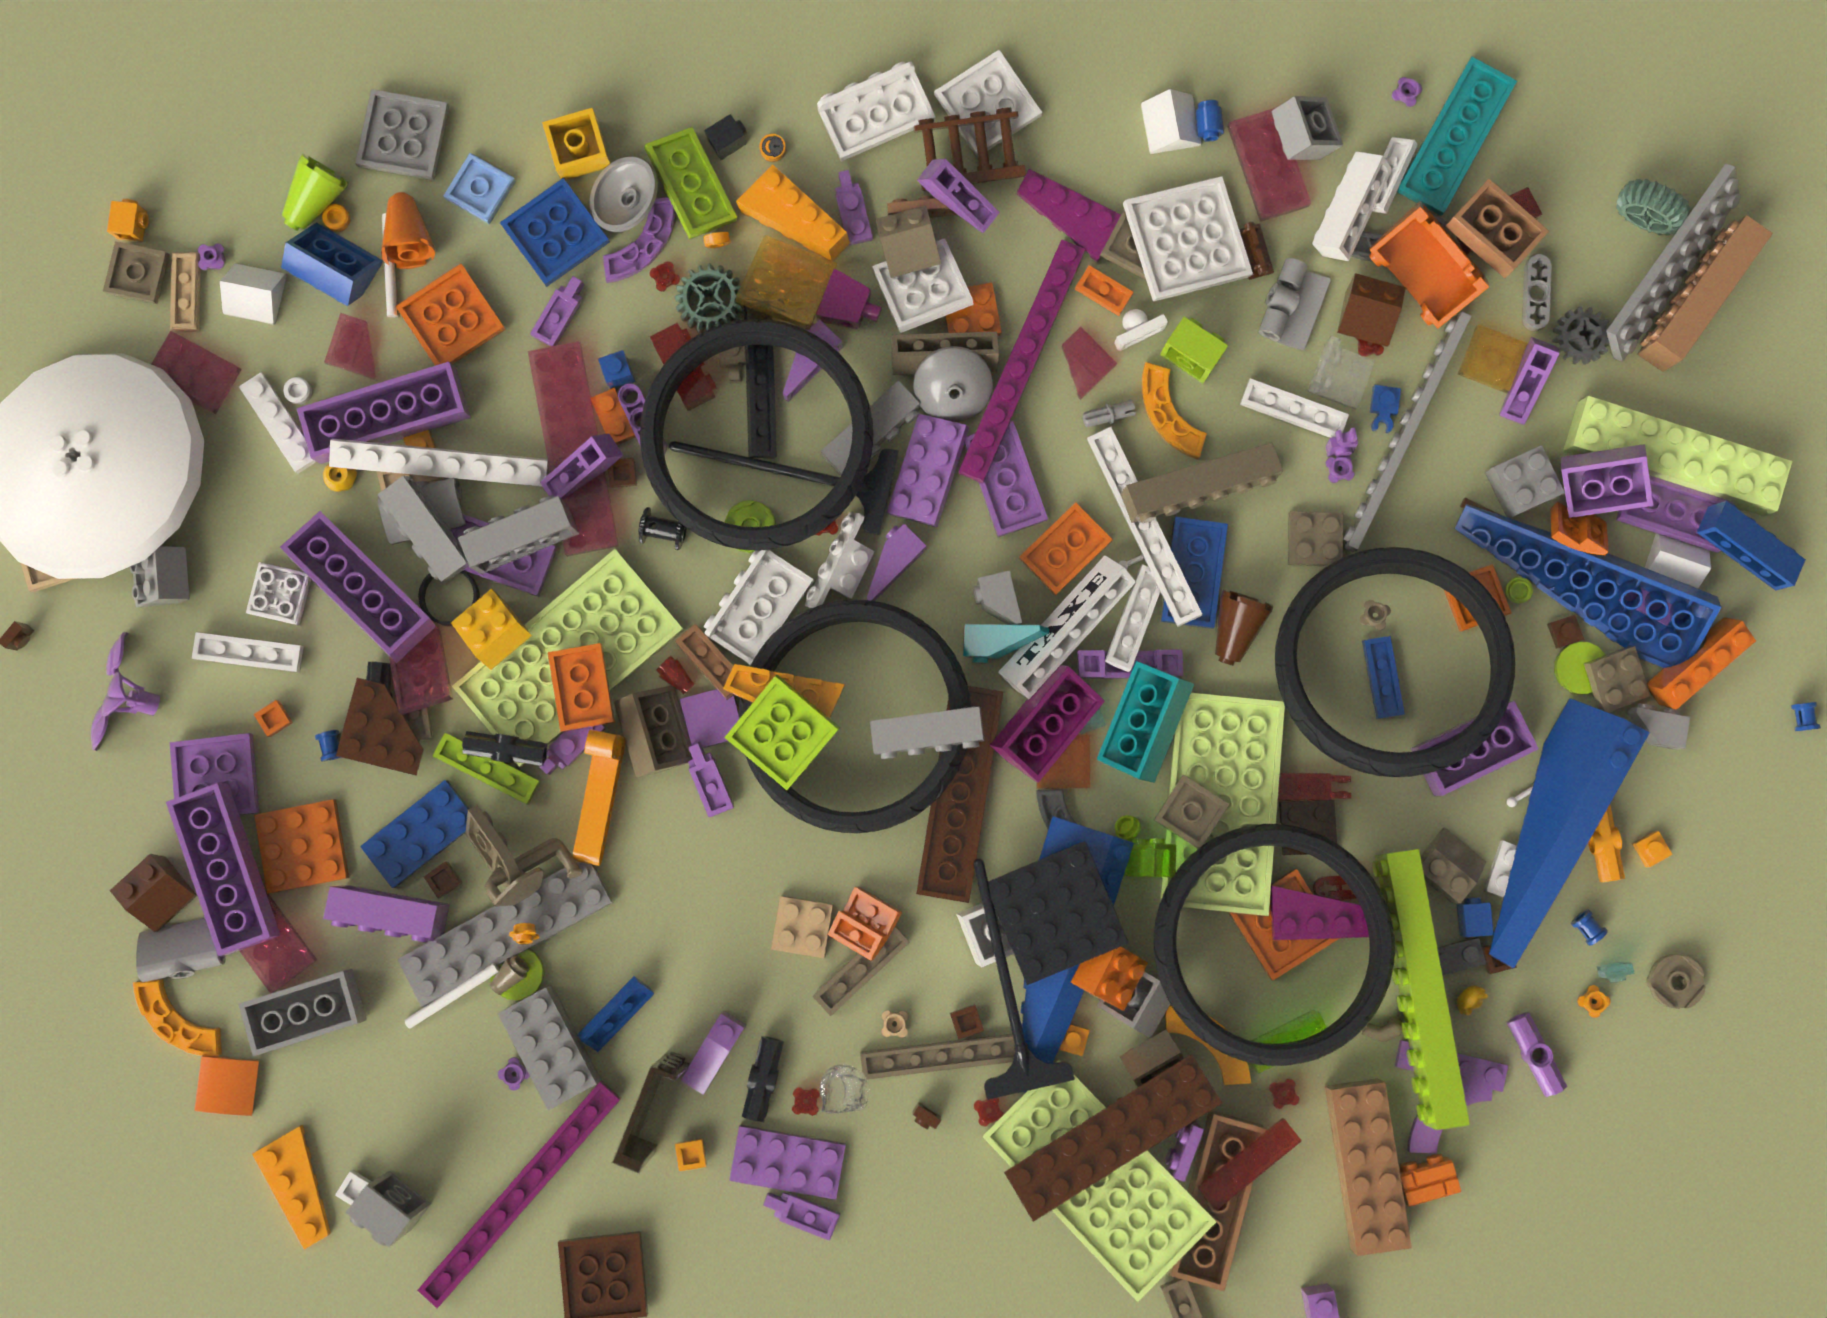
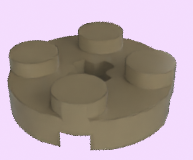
(1661, 984)

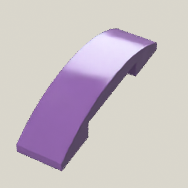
(1092, 663)

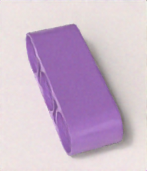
(634, 410)

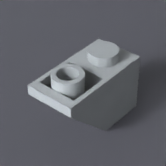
(1666, 728)

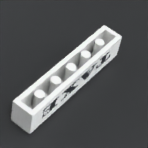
(1068, 626)

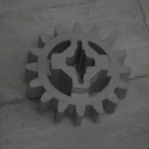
(1577, 346)

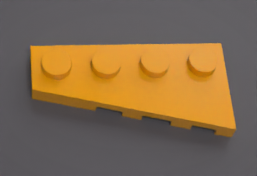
(750, 682)
(294, 1184)

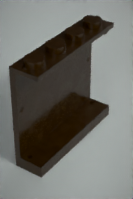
(633, 1150)

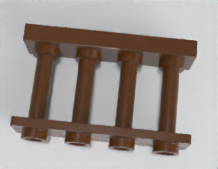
(984, 171)

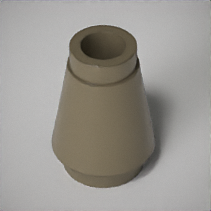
(510, 973)

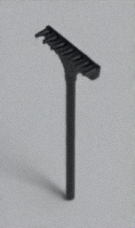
(872, 493)
(1026, 1070)

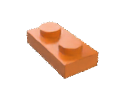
(1104, 290)
(612, 416)

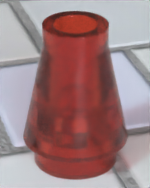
(675, 675)

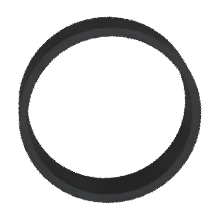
(422, 591)

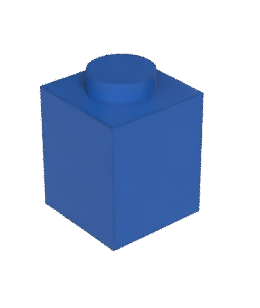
(616, 369)
(1474, 918)

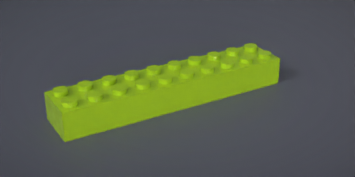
(1422, 992)

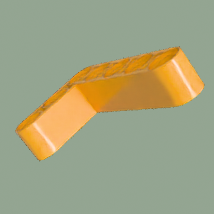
(599, 796)

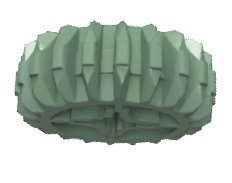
(1652, 206)
(704, 308)

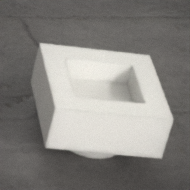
(352, 1187)

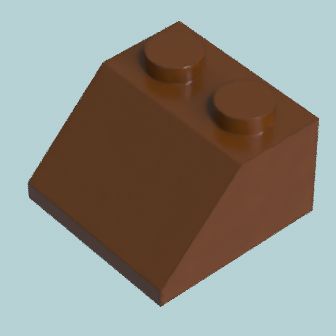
(1371, 309)
(153, 892)

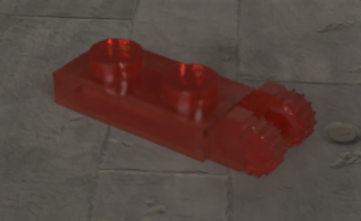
(1310, 786)

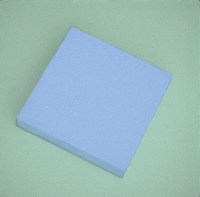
(479, 188)

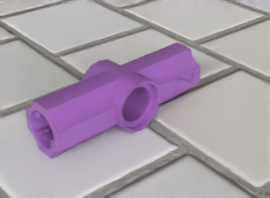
(1543, 1069)

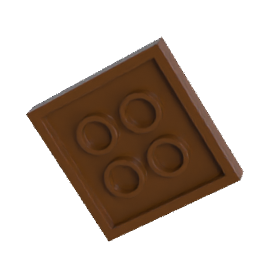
(603, 1276)

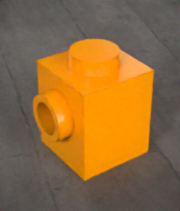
(127, 220)

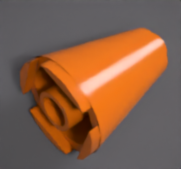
(405, 234)

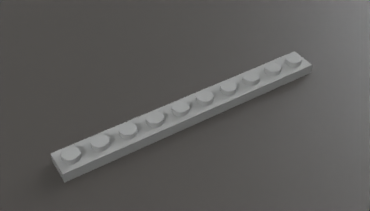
(1401, 441)

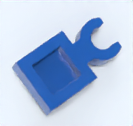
(1385, 403)

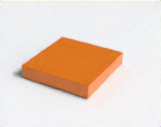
(1488, 578)

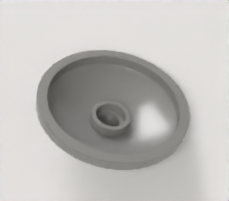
(623, 194)
(949, 370)

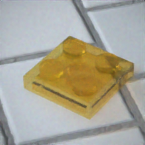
(1492, 358)

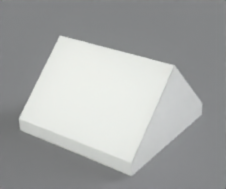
(1170, 122)
(252, 293)
(1679, 560)

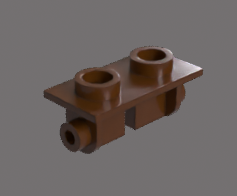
(1256, 250)

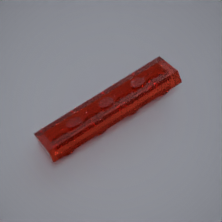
(1249, 1163)

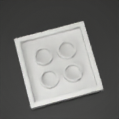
(986, 88)
(924, 293)

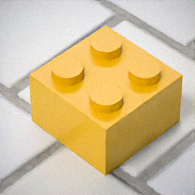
(576, 144)
(491, 629)

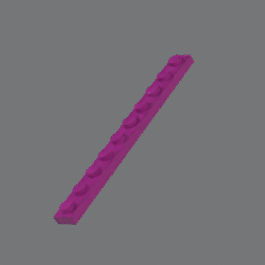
(1022, 361)
(519, 1194)

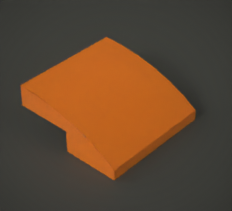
(1580, 533)
(864, 923)
(226, 1085)

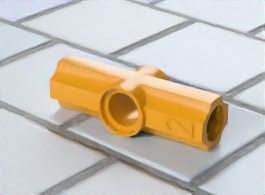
(1606, 848)

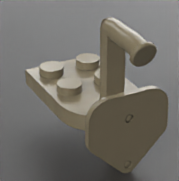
(511, 871)

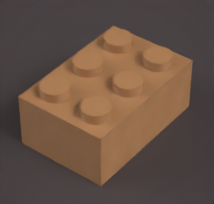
(1497, 228)

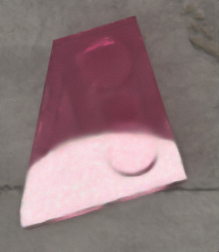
(351, 347)
(1086, 361)

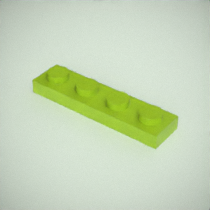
(494, 773)

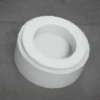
(297, 390)

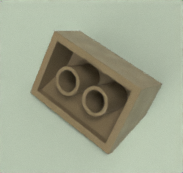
(654, 730)

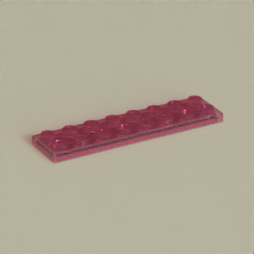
(567, 424)

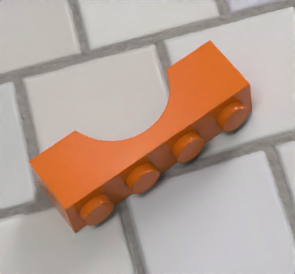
(1722, 646)

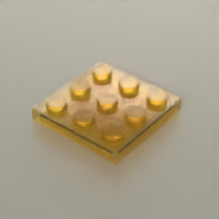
(785, 282)

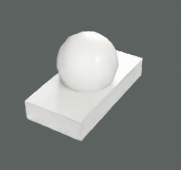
(1138, 328)

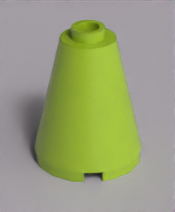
(310, 192)

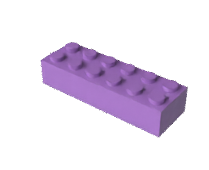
(386, 410)
(358, 586)
(223, 868)

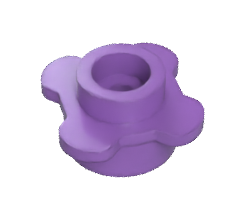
(1407, 84)
(218, 259)
(1345, 463)
(506, 1074)

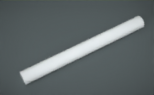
(390, 284)
(449, 997)

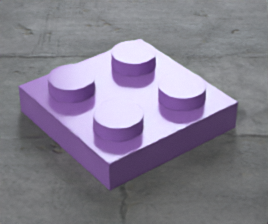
(1181, 1156)

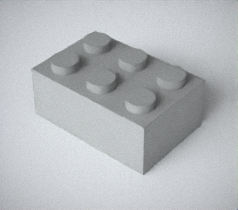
(387, 1209)

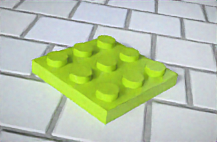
(782, 732)

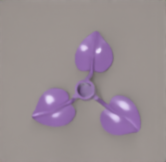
(137, 700)

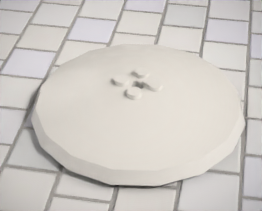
(95, 464)

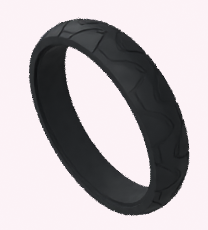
(735, 335)
(1436, 571)
(959, 698)
(1380, 942)

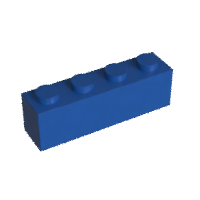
(1751, 545)

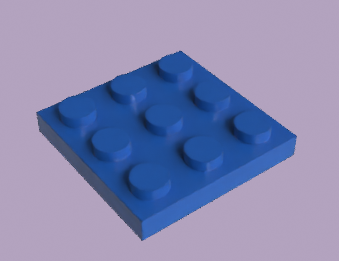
(555, 232)

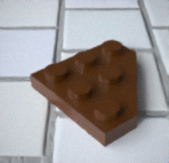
(378, 732)

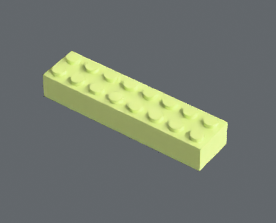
(1683, 455)

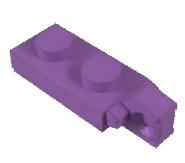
(852, 210)
(558, 313)
(567, 748)
(709, 781)
(803, 1214)

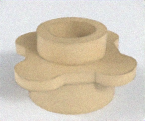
(889, 1029)

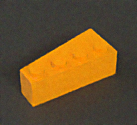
(786, 208)

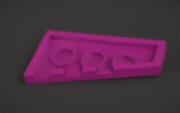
(1070, 212)
(1310, 916)

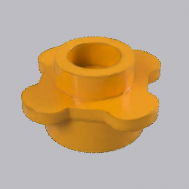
(524, 933)
(1601, 1004)

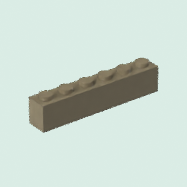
(1201, 483)

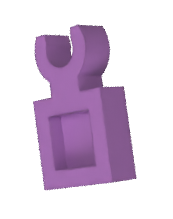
(1343, 444)

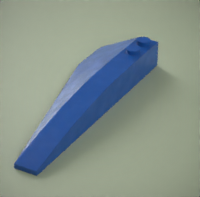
(1594, 585)
(1571, 791)
(1053, 1000)

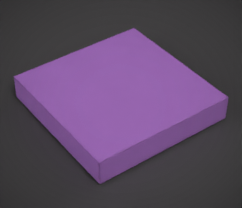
(709, 717)

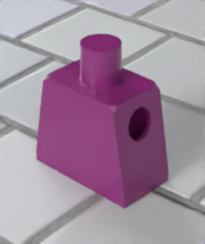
(846, 302)

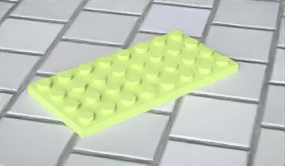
(601, 607)
(1236, 754)
(1132, 1219)

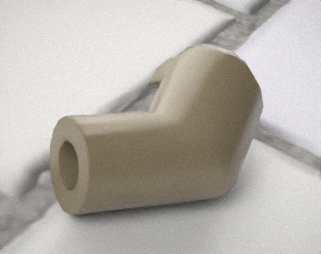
(1386, 1032)

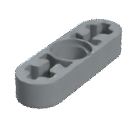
(1543, 311)

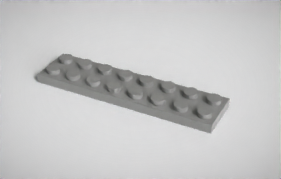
(1673, 263)
(486, 939)

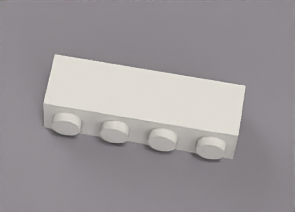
(1352, 206)

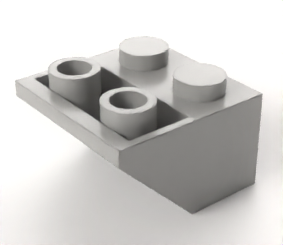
(161, 578)

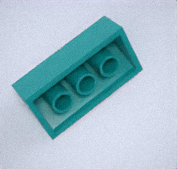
(1145, 722)

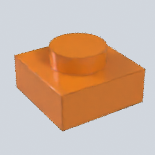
(273, 718)

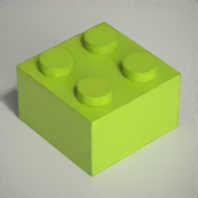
(1194, 349)

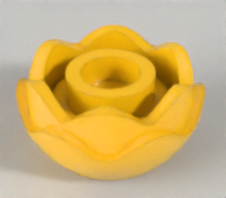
(341, 483)
(1470, 999)

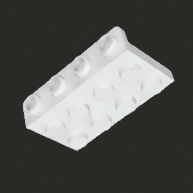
(874, 110)
(757, 604)

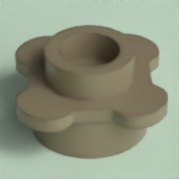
(1375, 607)

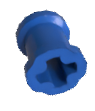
(1805, 716)
(328, 744)
(1589, 927)

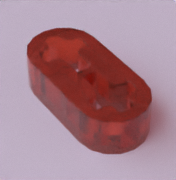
(1338, 894)

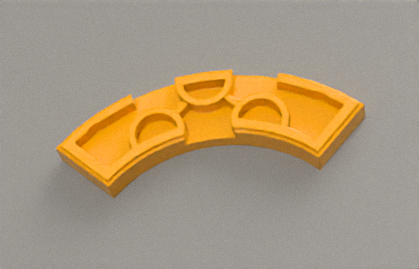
(1163, 414)
(171, 1025)
(1232, 1069)

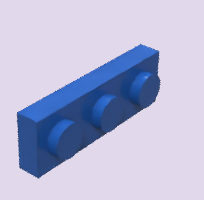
(1383, 677)
(615, 1014)

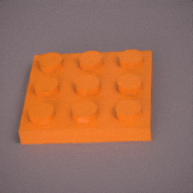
(450, 317)
(301, 846)
(1278, 955)

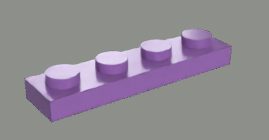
(1469, 1066)

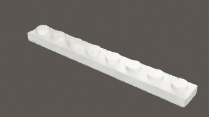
(437, 462)
(1147, 535)

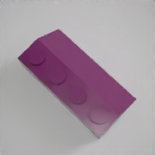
(1047, 723)

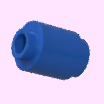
(1209, 120)

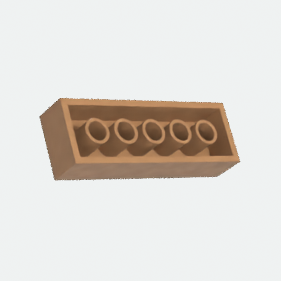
(1704, 293)
(1368, 1167)
(1212, 1255)

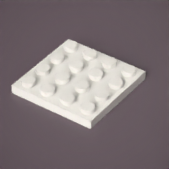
(1187, 238)

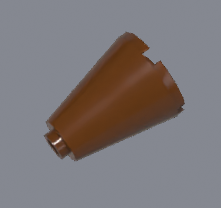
(1238, 625)

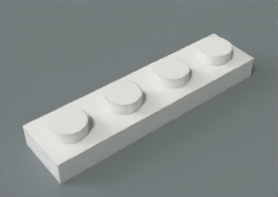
(1293, 409)
(278, 421)
(1133, 620)
(247, 652)

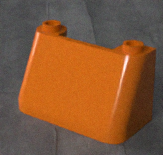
(1429, 265)

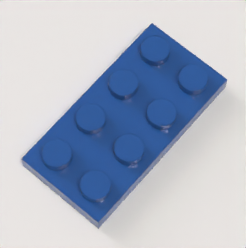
(1200, 555)
(418, 834)

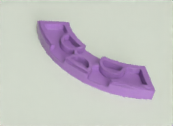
(647, 246)
(1426, 1139)

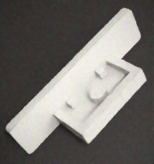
(843, 565)

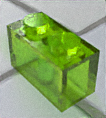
(1151, 859)

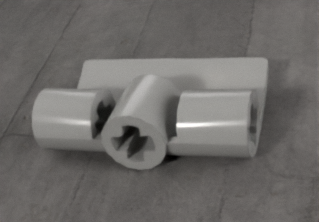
(1293, 305)
(442, 495)
(176, 951)

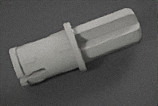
(1109, 413)

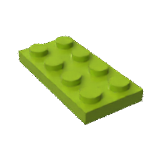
(690, 182)

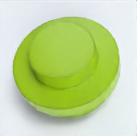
(1519, 590)
(1127, 827)

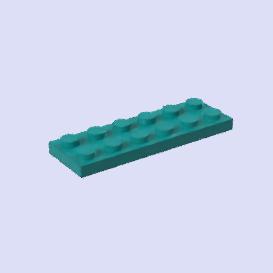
(1456, 136)

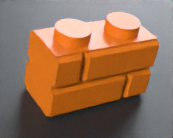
(1428, 1180)

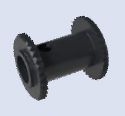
(665, 529)

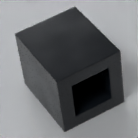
(726, 136)

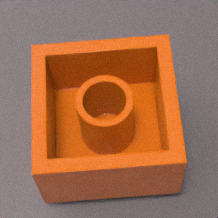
(1111, 976)

